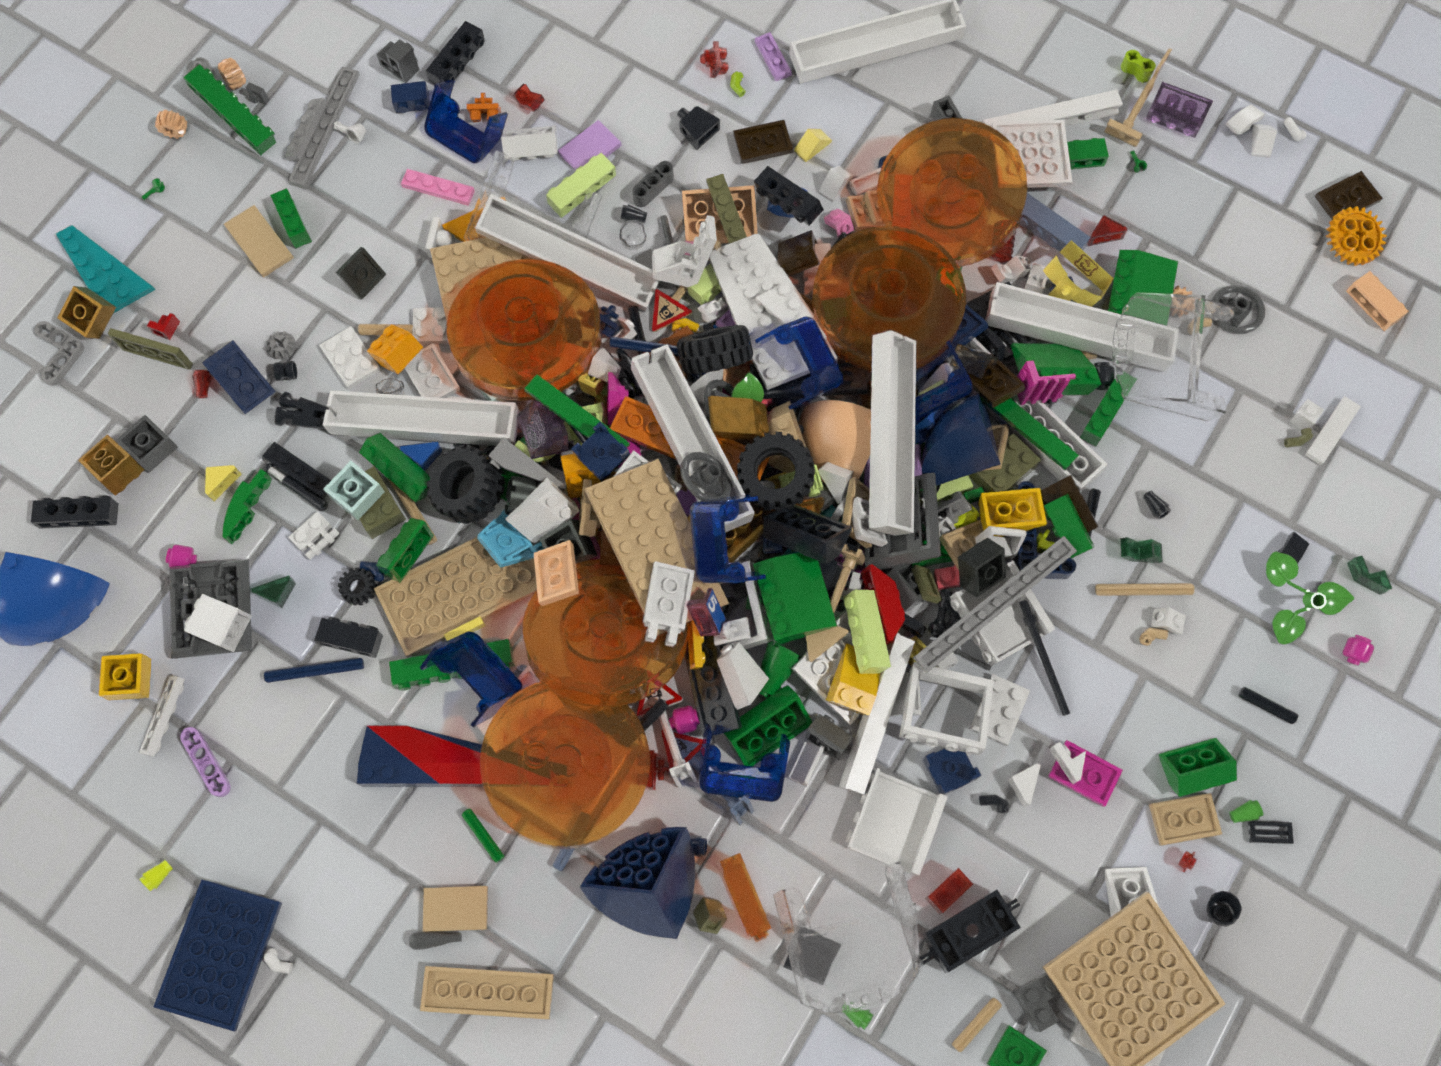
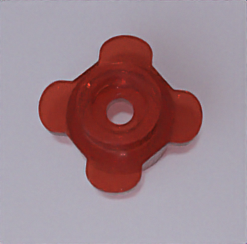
(1188, 861)

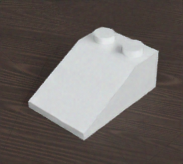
(543, 511)
(1126, 885)

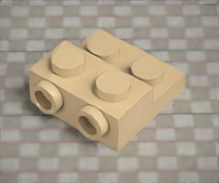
(587, 517)

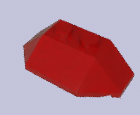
(887, 600)

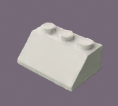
(530, 142)

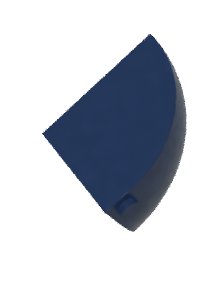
(960, 442)
(646, 882)

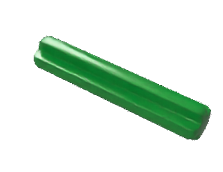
(482, 835)

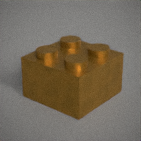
(86, 312)

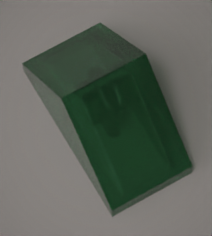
(276, 591)

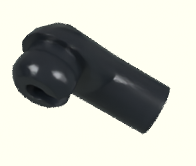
(996, 800)

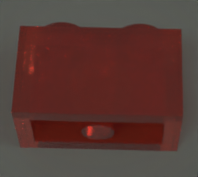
(949, 891)

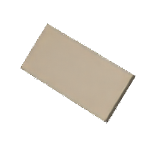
(258, 241)

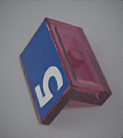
(707, 614)

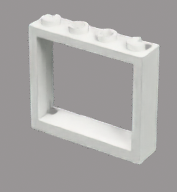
(759, 613)
(955, 680)

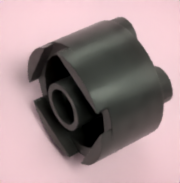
(517, 491)

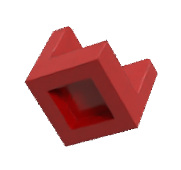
(165, 327)

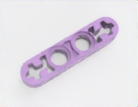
(207, 760)

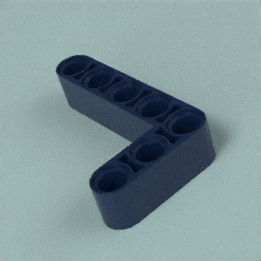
(1028, 556)

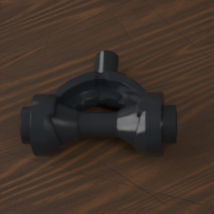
(939, 625)

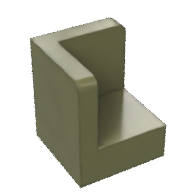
(709, 915)

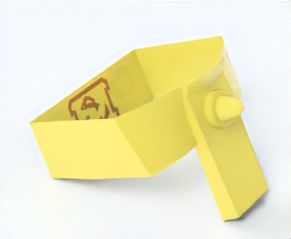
(1065, 288)

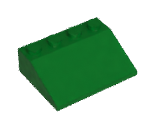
(1141, 273)
(1059, 360)
(795, 597)

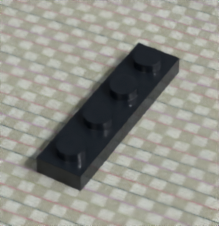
(297, 469)

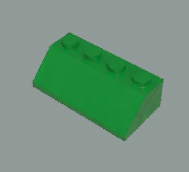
(766, 723)

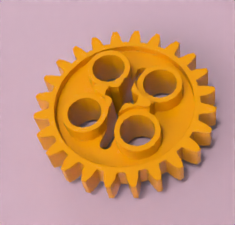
(1356, 236)

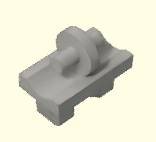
(954, 507)

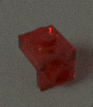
(527, 99)

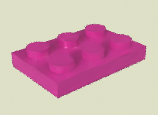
(1097, 776)

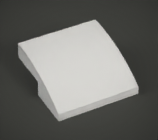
(861, 524)

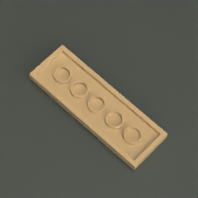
(487, 992)

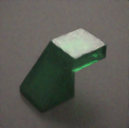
(1141, 551)
(1375, 581)

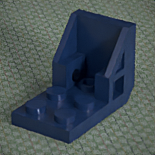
(238, 377)

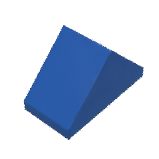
(422, 454)

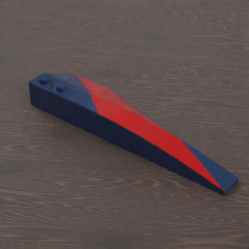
(417, 759)

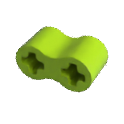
(1138, 66)

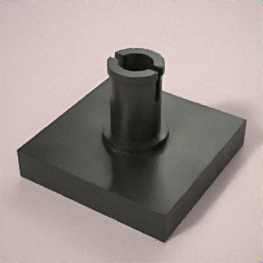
(361, 273)

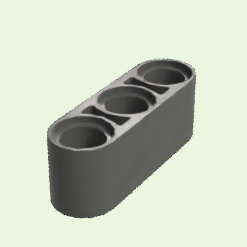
(650, 191)

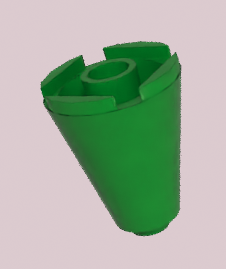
(777, 667)

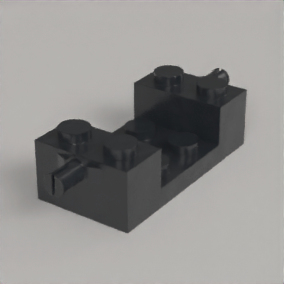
(952, 945)

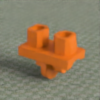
(486, 106)

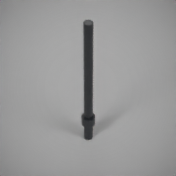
(1029, 620)

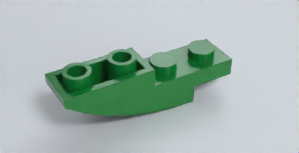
(239, 509)

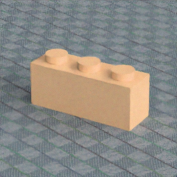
(1377, 301)

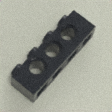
(456, 54)
(788, 196)
(44, 509)

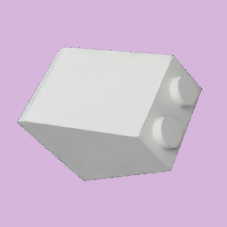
(217, 622)

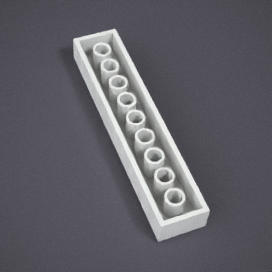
(1088, 463)

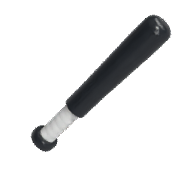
(310, 497)

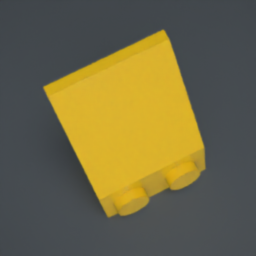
(1012, 509)
(850, 688)

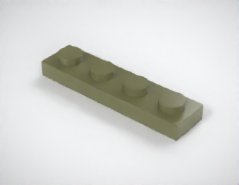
(726, 208)

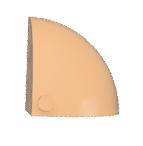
(837, 434)

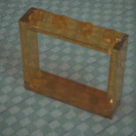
(745, 898)

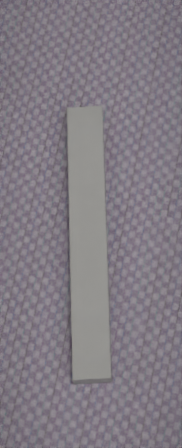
(336, 101)

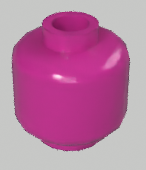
(180, 555)
(1358, 650)
(684, 719)

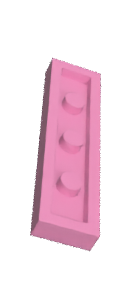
(438, 187)

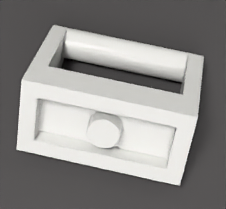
(1011, 544)

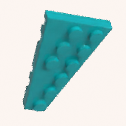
(103, 271)

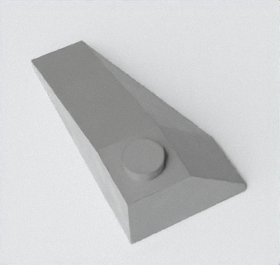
(515, 461)

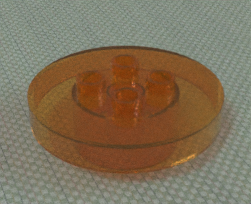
(955, 186)
(886, 283)
(521, 324)
(595, 642)
(563, 768)

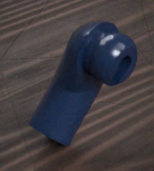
(371, 566)

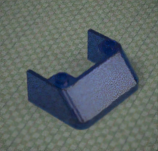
(456, 134)
(815, 353)
(956, 387)
(710, 543)
(479, 669)
(737, 780)

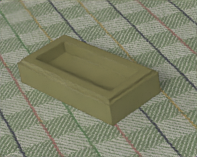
(926, 584)

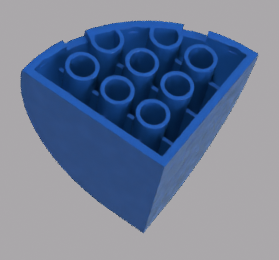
(44, 599)

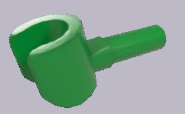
(1143, 164)
(158, 187)

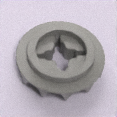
(280, 352)

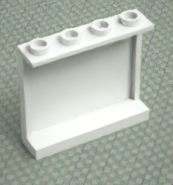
(1006, 631)
(896, 822)

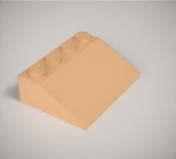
(699, 204)

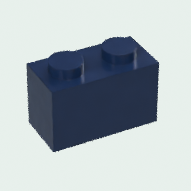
(410, 97)

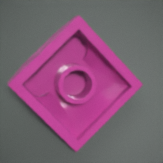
(615, 395)

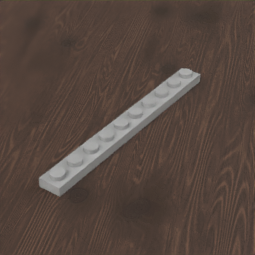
(994, 604)

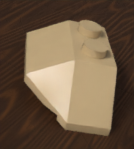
(784, 421)

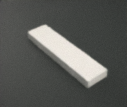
(1332, 430)

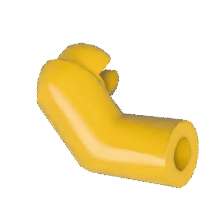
(681, 323)

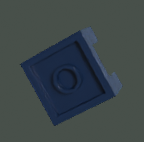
(601, 452)
(950, 770)

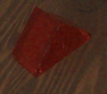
(1107, 231)

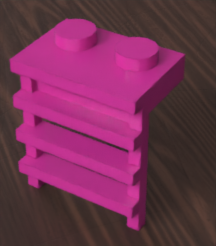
(1038, 387)

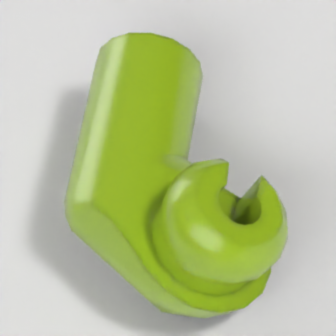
(735, 83)

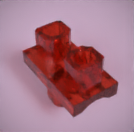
(712, 59)
(661, 770)

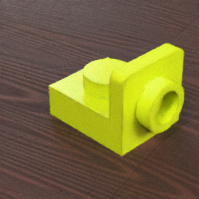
(1042, 544)

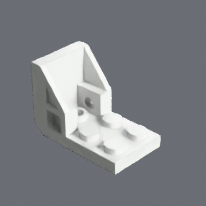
(675, 267)

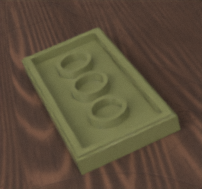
(150, 349)

